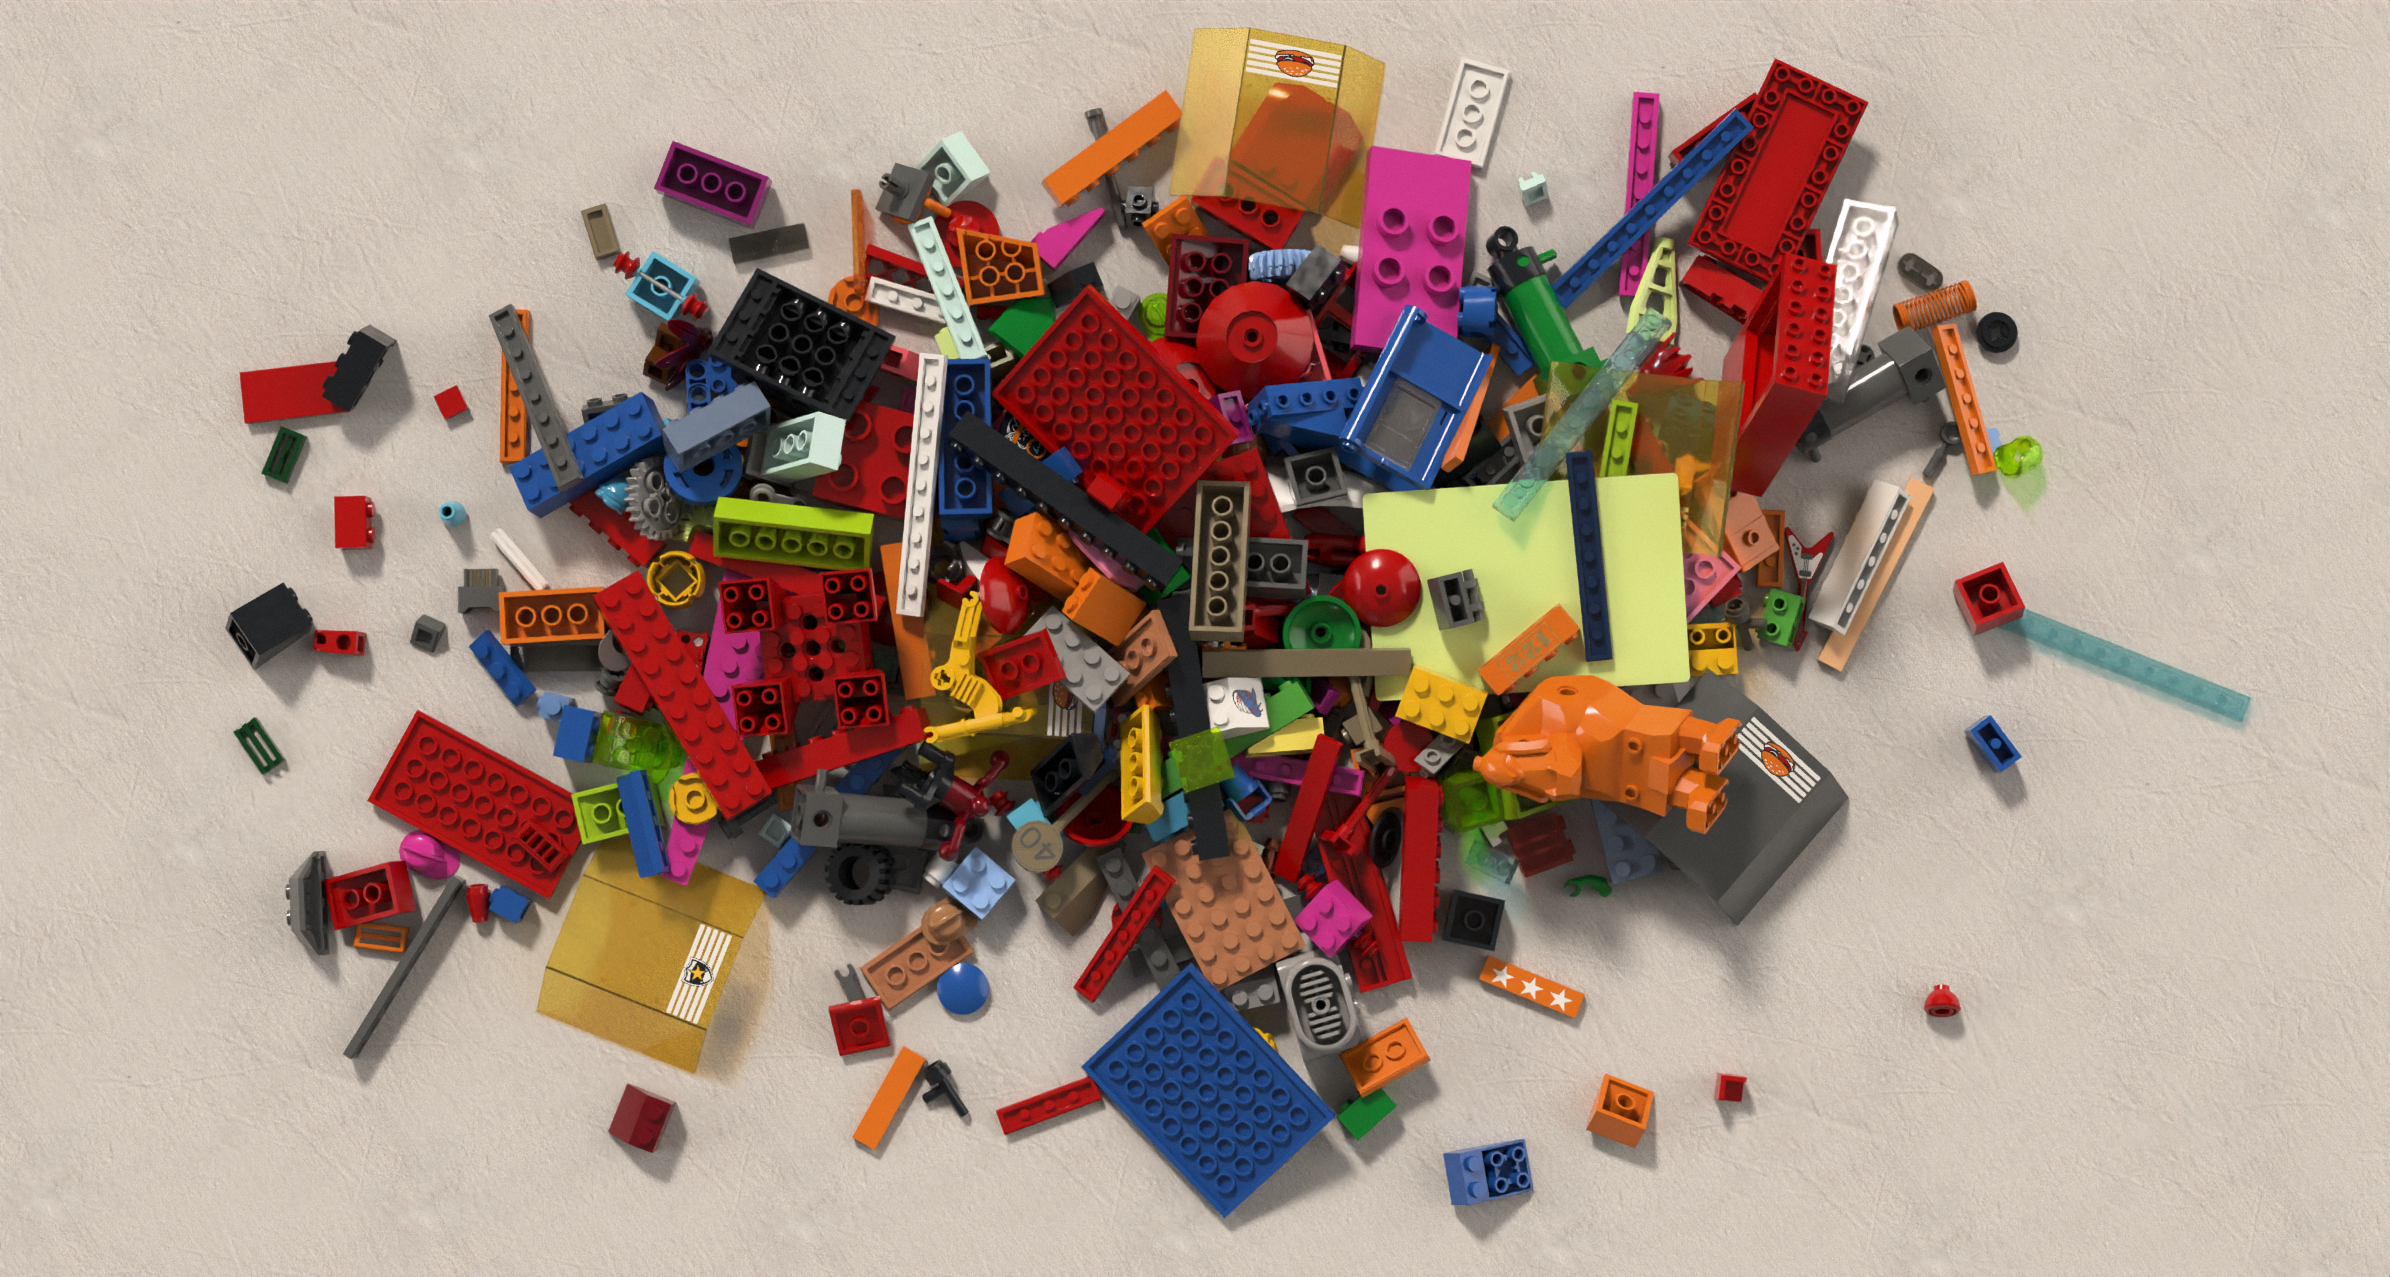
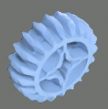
(1275, 265)

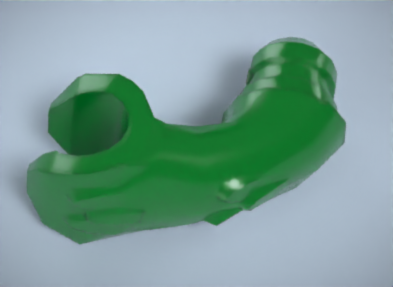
(1596, 882)

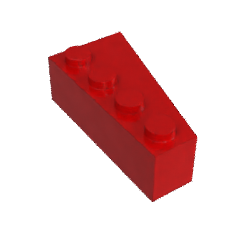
(1721, 288)

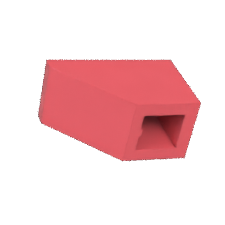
(901, 363)

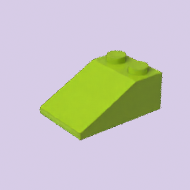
(602, 813)

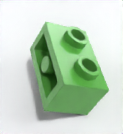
(1784, 618)

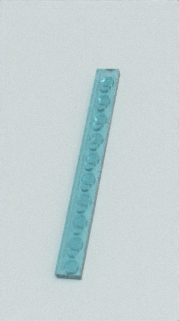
(1581, 414)
(2130, 664)

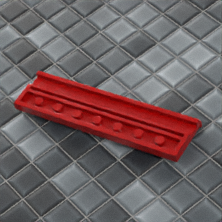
(1368, 886)

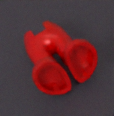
(1324, 548)

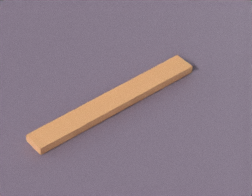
(1840, 646)

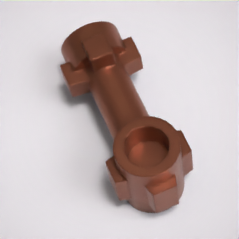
(1272, 848)

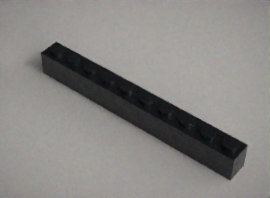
(1064, 502)
(1191, 718)

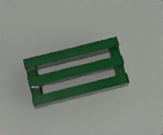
(293, 458)
(251, 752)

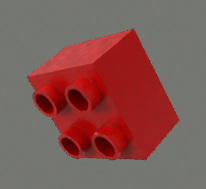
(872, 464)

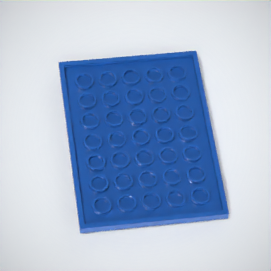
(1208, 1090)

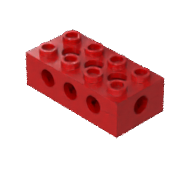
(1251, 223)

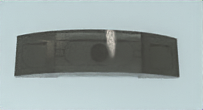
(557, 658)

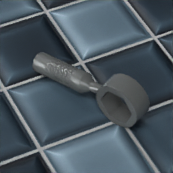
(1940, 452)

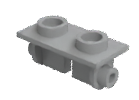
(1437, 754)

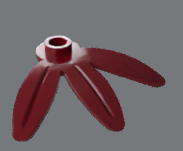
(698, 339)

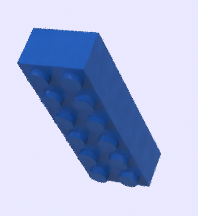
(601, 449)
(962, 487)

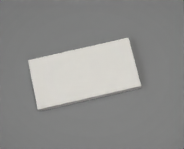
(1471, 112)

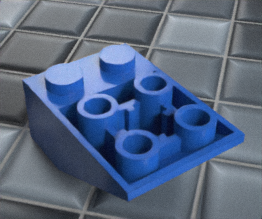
(1488, 1172)

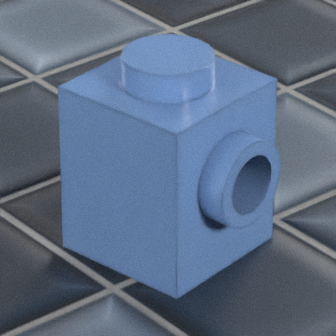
(551, 705)

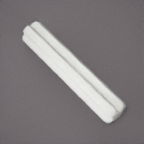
(518, 559)

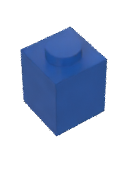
(509, 903)

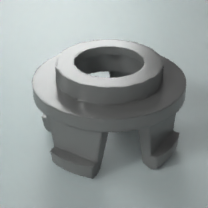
(945, 553)

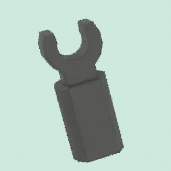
(851, 987)

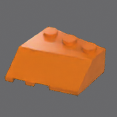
(999, 267)

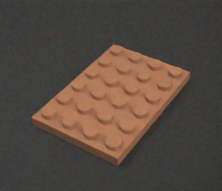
(1226, 906)

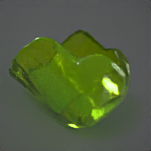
(2030, 456)

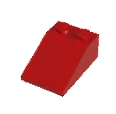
(369, 894)

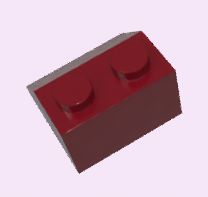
(641, 1118)

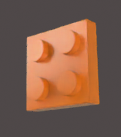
(1173, 219)

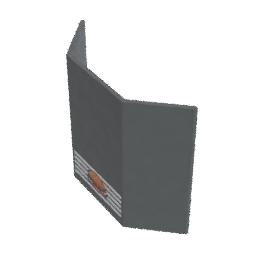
(1772, 811)

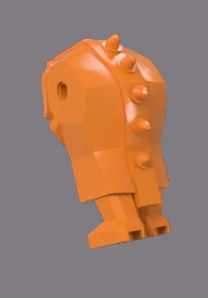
(1601, 744)

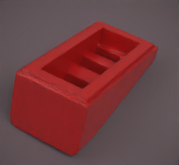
(539, 830)

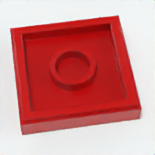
(859, 1026)

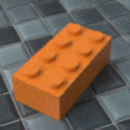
(1047, 556)
(550, 616)

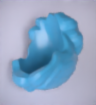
(613, 493)

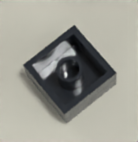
(1473, 920)

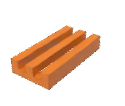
(403, 939)

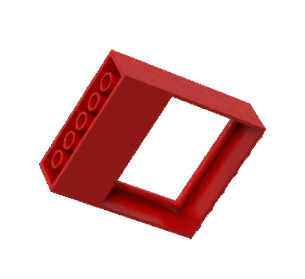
(1784, 367)

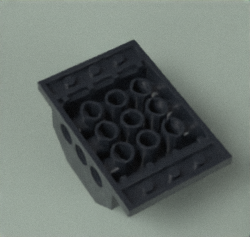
(800, 349)

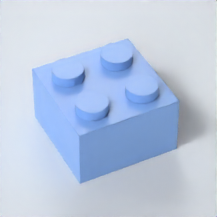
(978, 884)

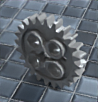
(652, 502)

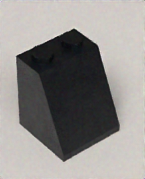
(268, 624)

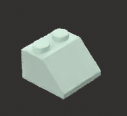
(956, 168)

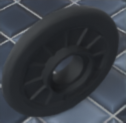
(1385, 840)

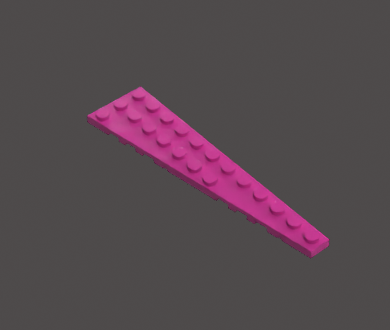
(729, 661)

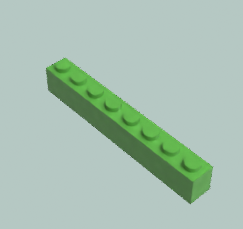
(1282, 709)

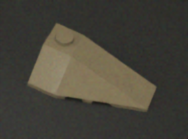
(1077, 890)

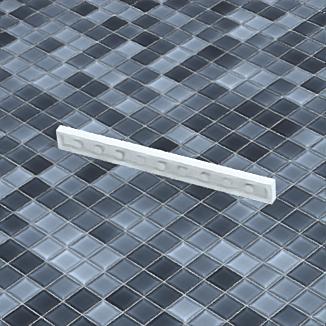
(921, 484)

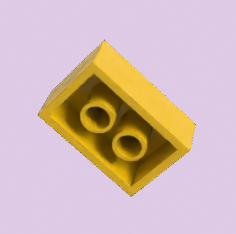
(1441, 703)

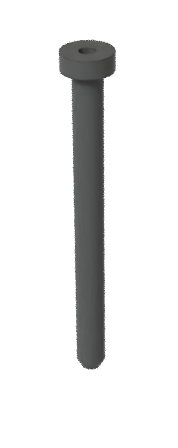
(1094, 116)

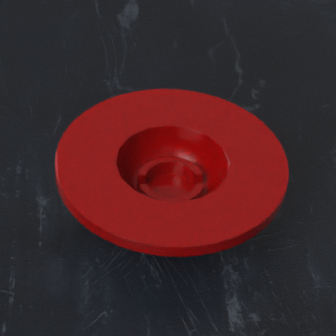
(967, 216)

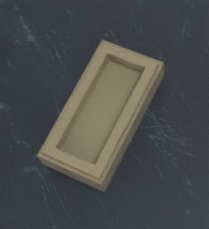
(601, 231)

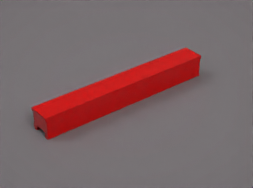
(786, 576)

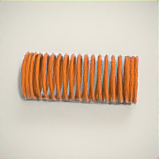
(1966, 297)

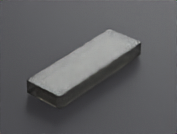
(769, 243)

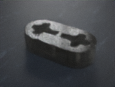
(1916, 277)

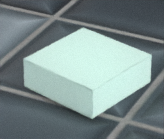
(775, 830)

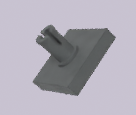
(904, 192)

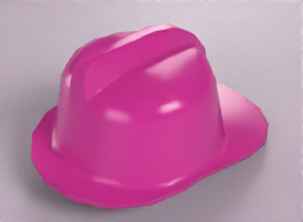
(429, 855)

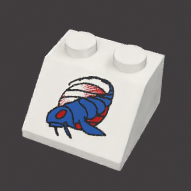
(1236, 706)

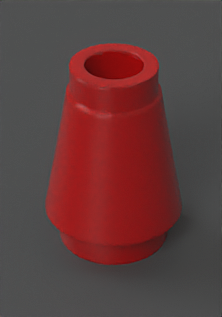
(478, 902)

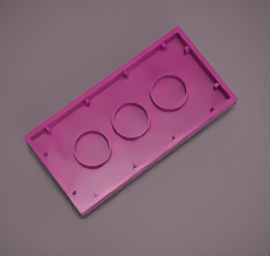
(1409, 243)

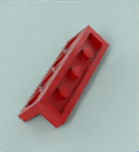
(898, 262)

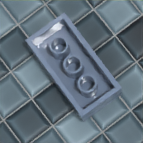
(716, 426)
(1624, 849)

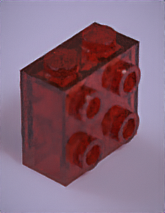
(1540, 844)

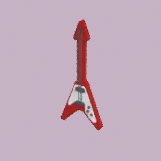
(1805, 565)

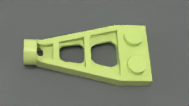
(1646, 287)

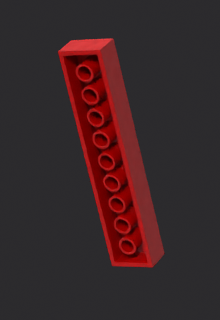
(682, 696)

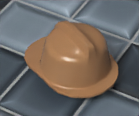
(947, 922)

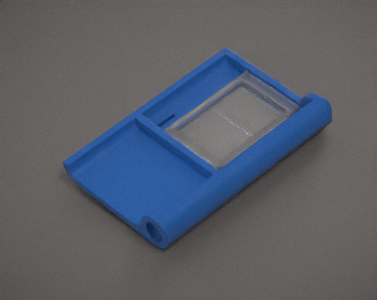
(1405, 400)

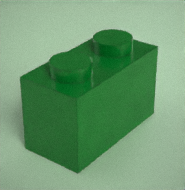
(1365, 1112)

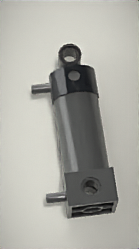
(1902, 370)
(869, 820)

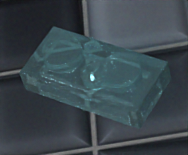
(1492, 862)

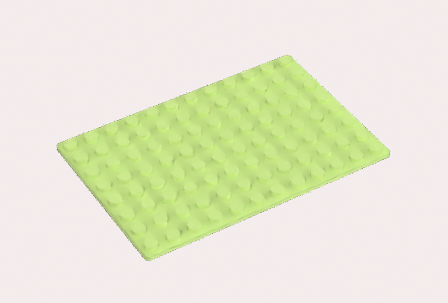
(1533, 567)

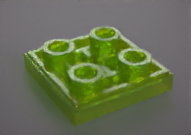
(1201, 759)

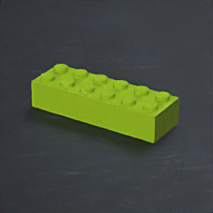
(792, 534)

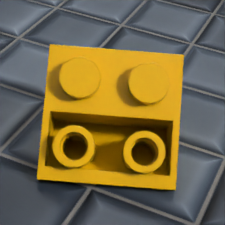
(1712, 648)

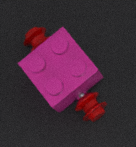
(1334, 918)

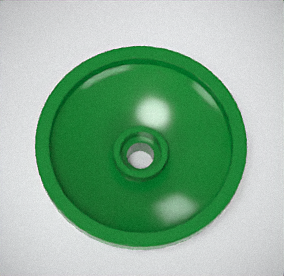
(1324, 611)

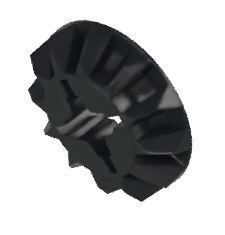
(2008, 331)

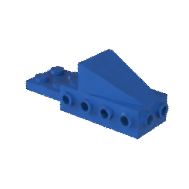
(1305, 412)

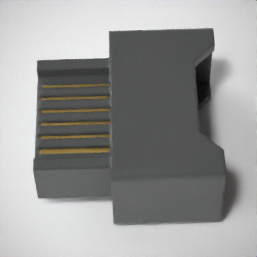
(479, 590)

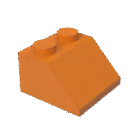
(1620, 1111)

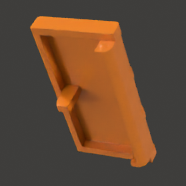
(1747, 532)

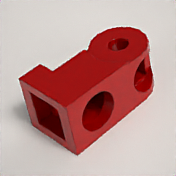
(340, 642)

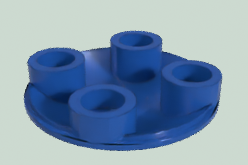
(963, 989)

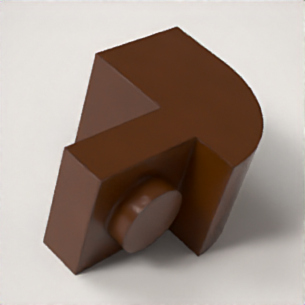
(664, 344)

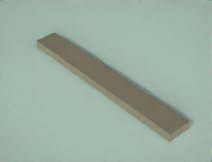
(1306, 662)

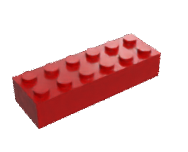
(1418, 860)

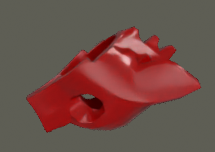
(1668, 361)

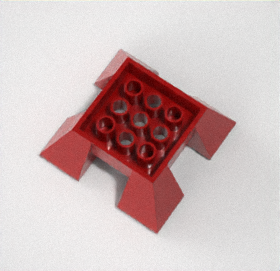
(849, 677)

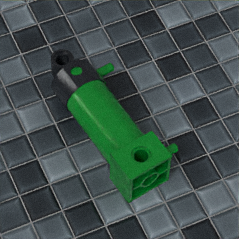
(1535, 306)

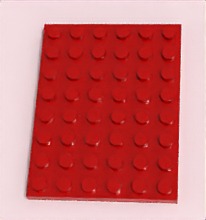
(1116, 408)

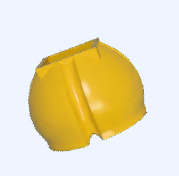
(668, 563)

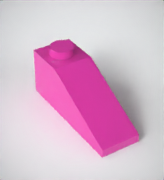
(1061, 240)

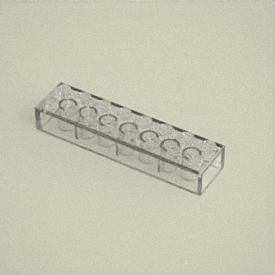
(1861, 255)

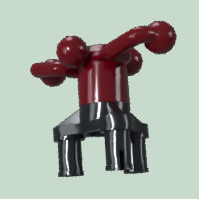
(948, 790)

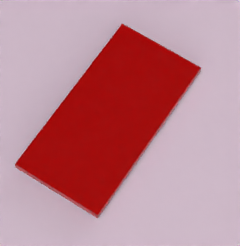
(1777, 171)

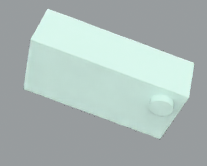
(803, 447)

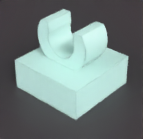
(1533, 189)

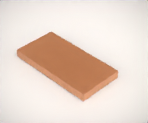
(1143, 654)
(911, 966)

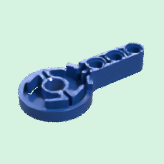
(704, 489)

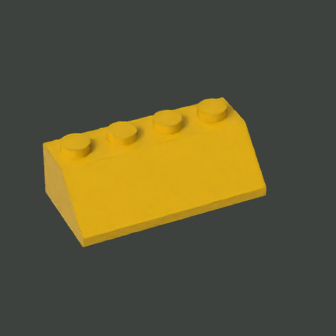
(1141, 767)

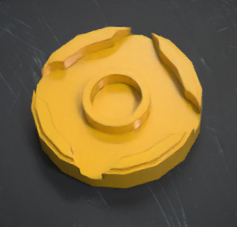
(691, 800)

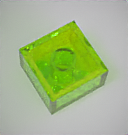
(627, 742)
(1470, 801)

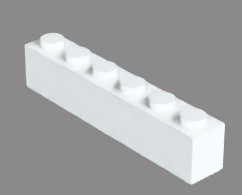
(1859, 556)

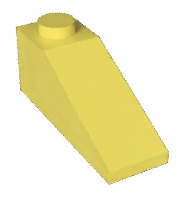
(1290, 740)

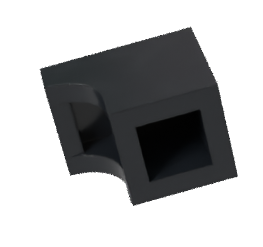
(1336, 336)

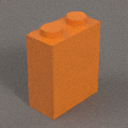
(1103, 606)

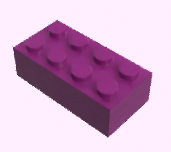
(713, 185)

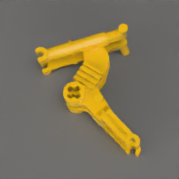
(969, 687)

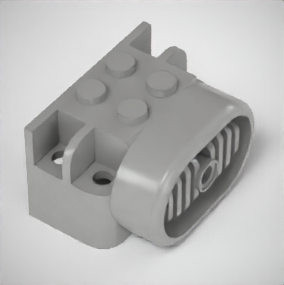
(1321, 1029)

